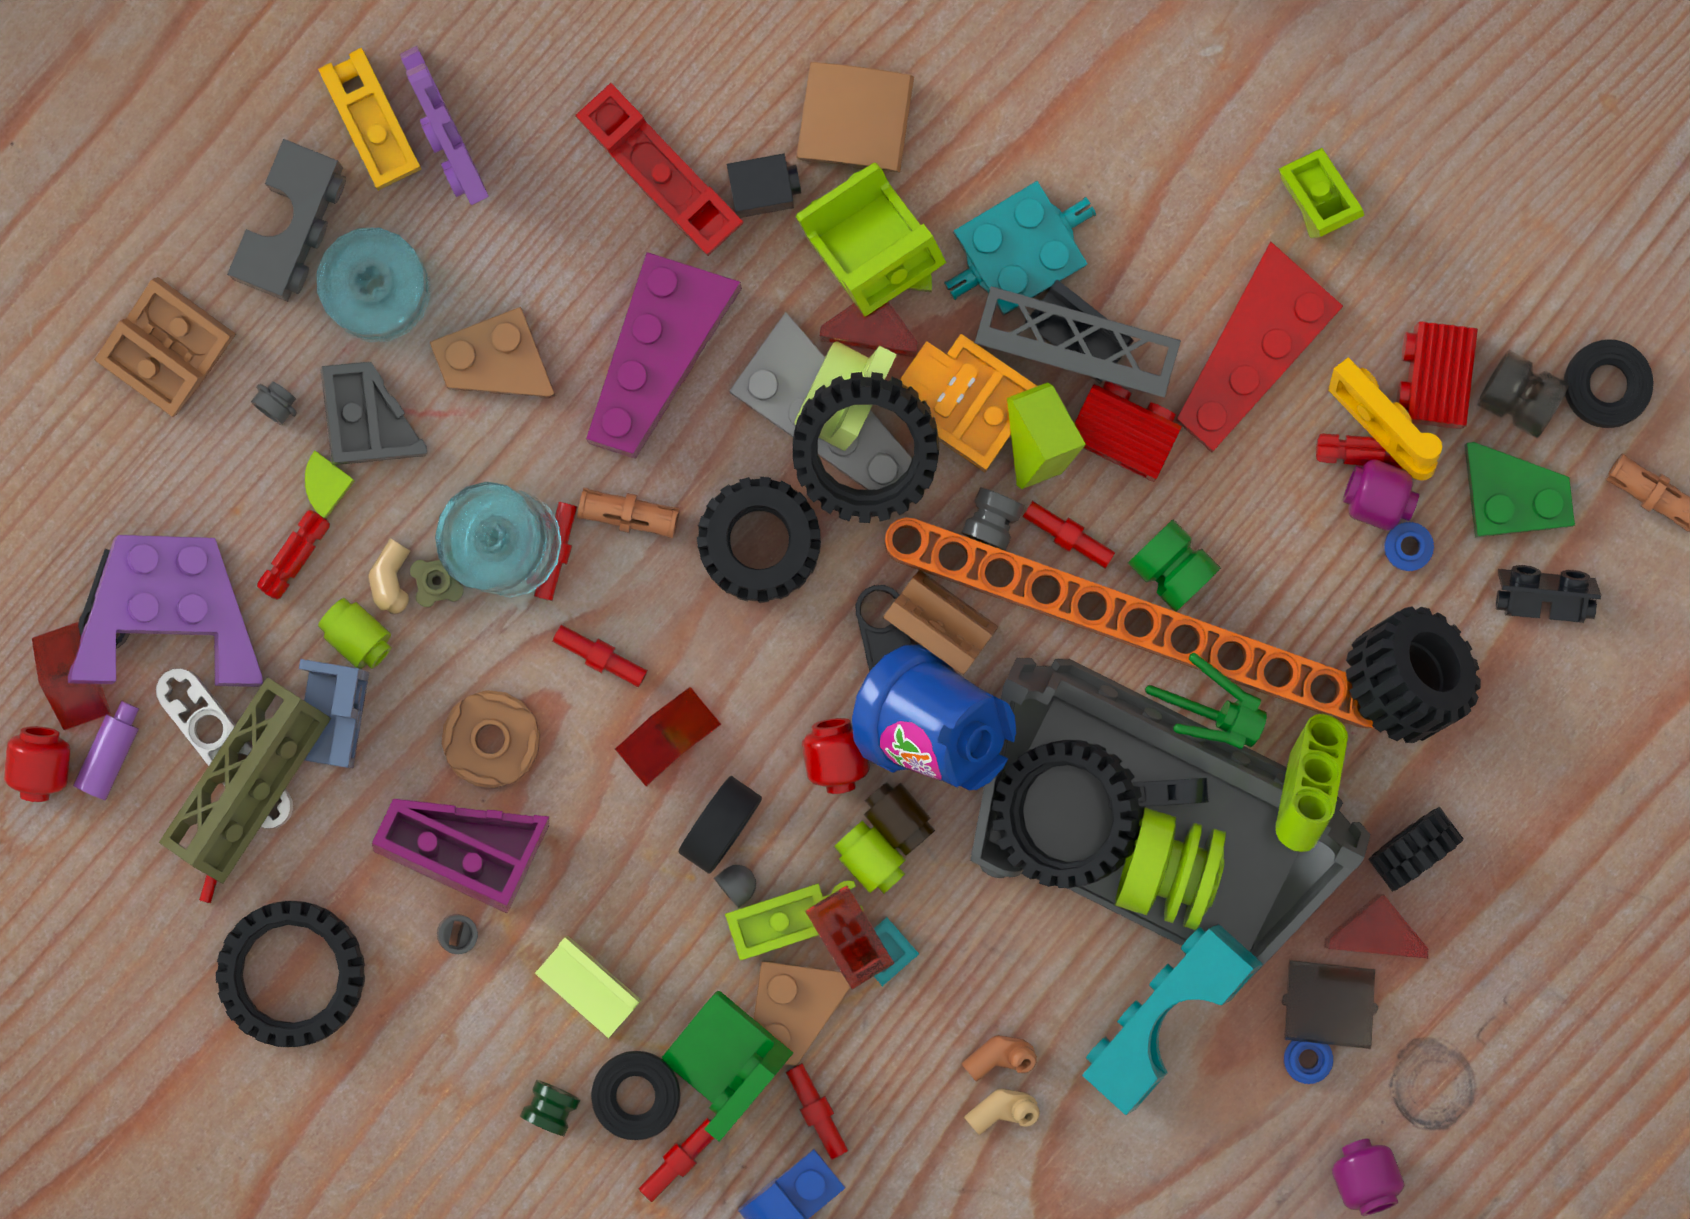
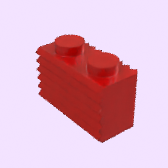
(1438, 374)
(1125, 431)

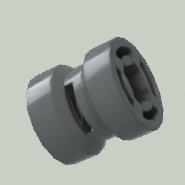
(992, 520)

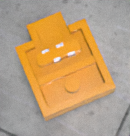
(967, 397)

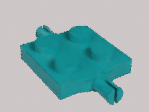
(1020, 246)

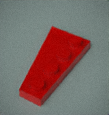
(1264, 336)

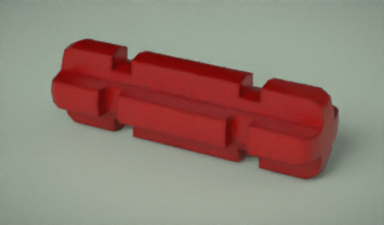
(1353, 450)
(293, 554)

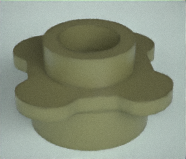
(427, 591)

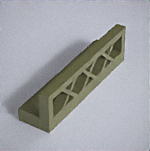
(250, 784)

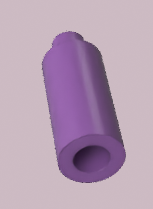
(108, 752)

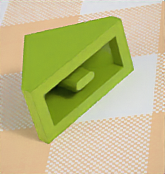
(1041, 435)

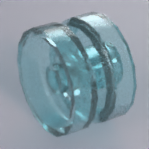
(367, 256)
(498, 539)

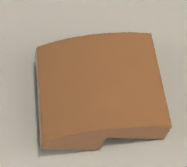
(855, 116)
(165, 347)
(940, 622)

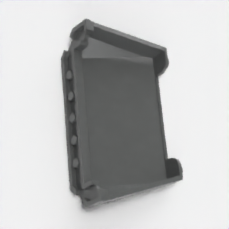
(1263, 884)

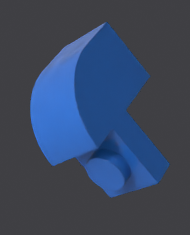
(796, 1192)

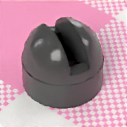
(737, 883)
(466, 936)

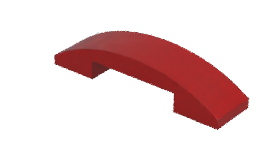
(658, 170)

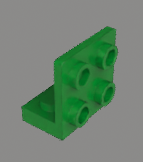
(726, 1059)

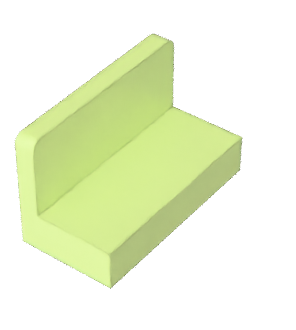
(842, 361)
(588, 986)

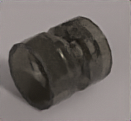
(1507, 384)

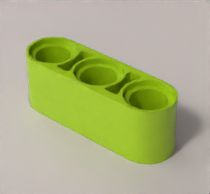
(1311, 782)

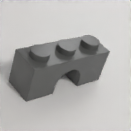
(277, 261)

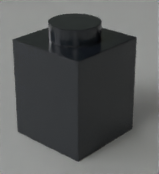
(763, 185)

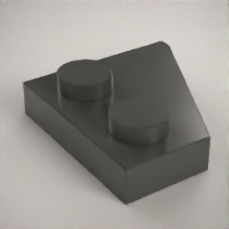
(364, 417)

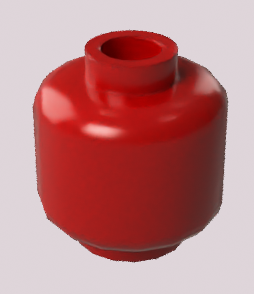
(833, 757)
(37, 763)

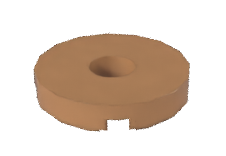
(461, 735)

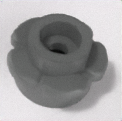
(274, 402)

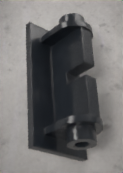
(1569, 593)

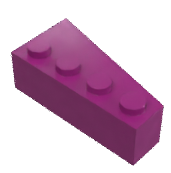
(661, 338)

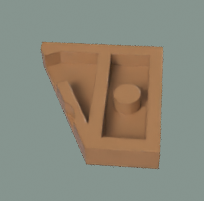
(494, 358)
(797, 1003)

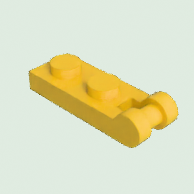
(370, 121)
(1384, 420)

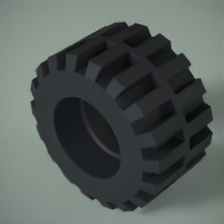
(752, 496)
(1413, 674)

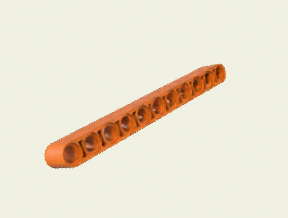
(1111, 624)

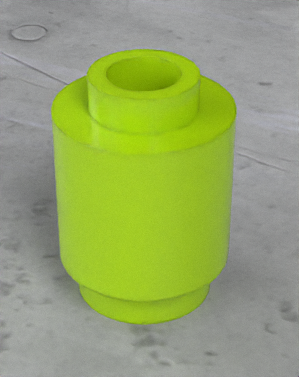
(355, 634)
(870, 858)

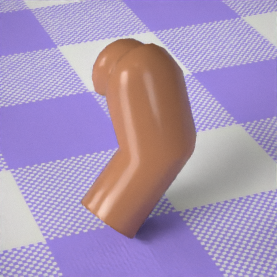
(1001, 1052)

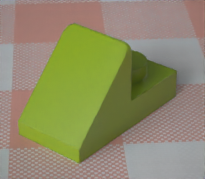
(1320, 193)

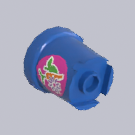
(930, 720)

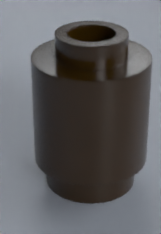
(898, 817)

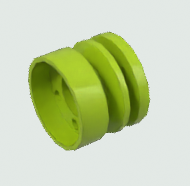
(1171, 869)

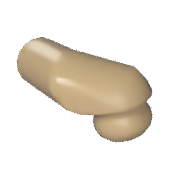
(384, 579)
(1006, 1106)

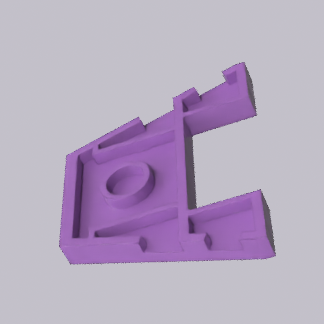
(442, 131)
(165, 589)

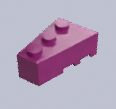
(463, 847)

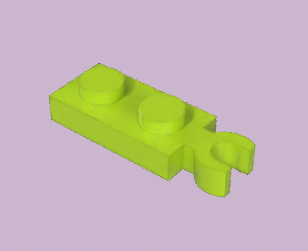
(776, 921)

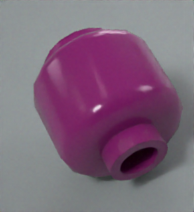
(1380, 495)
(1368, 1177)

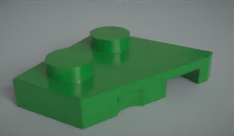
(1515, 494)

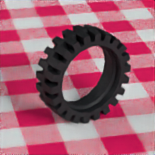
(865, 391)
(1011, 819)
(232, 986)

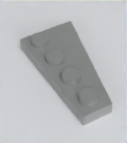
(776, 388)

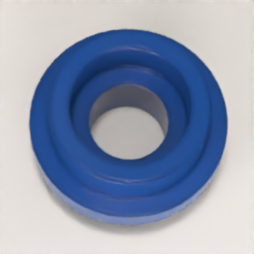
(1393, 549)
(1308, 1075)

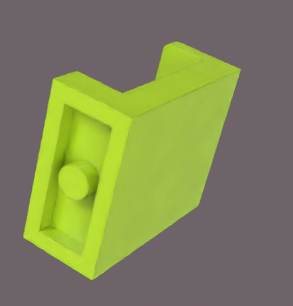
(870, 239)

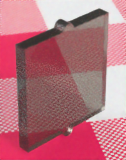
(1329, 1004)

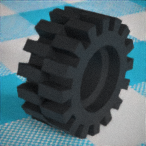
(1416, 849)

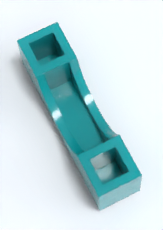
(1131, 1063)

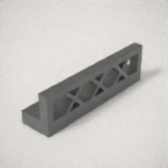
(1073, 360)

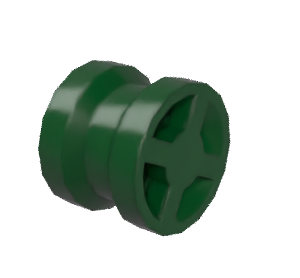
(550, 1108)

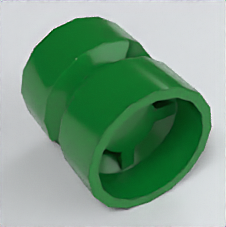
(1174, 565)

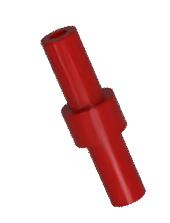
(565, 516)
(1068, 534)
(599, 656)
(816, 1111)
(678, 1161)

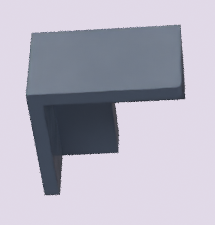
(341, 696)

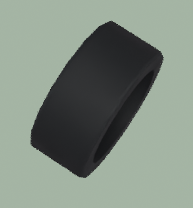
(720, 824)

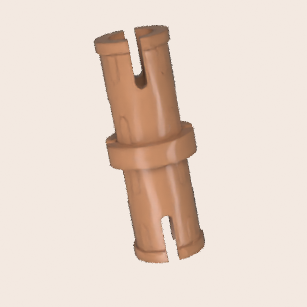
(1652, 490)
(628, 512)

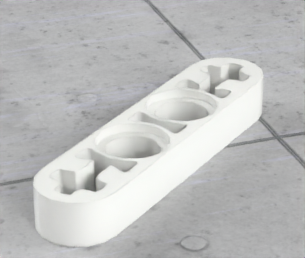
(208, 751)

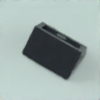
(1056, 329)

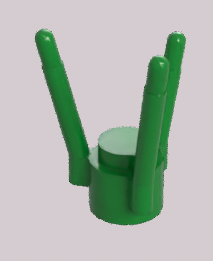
(1239, 721)

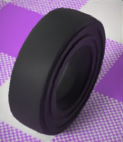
(1638, 377)
(605, 1099)

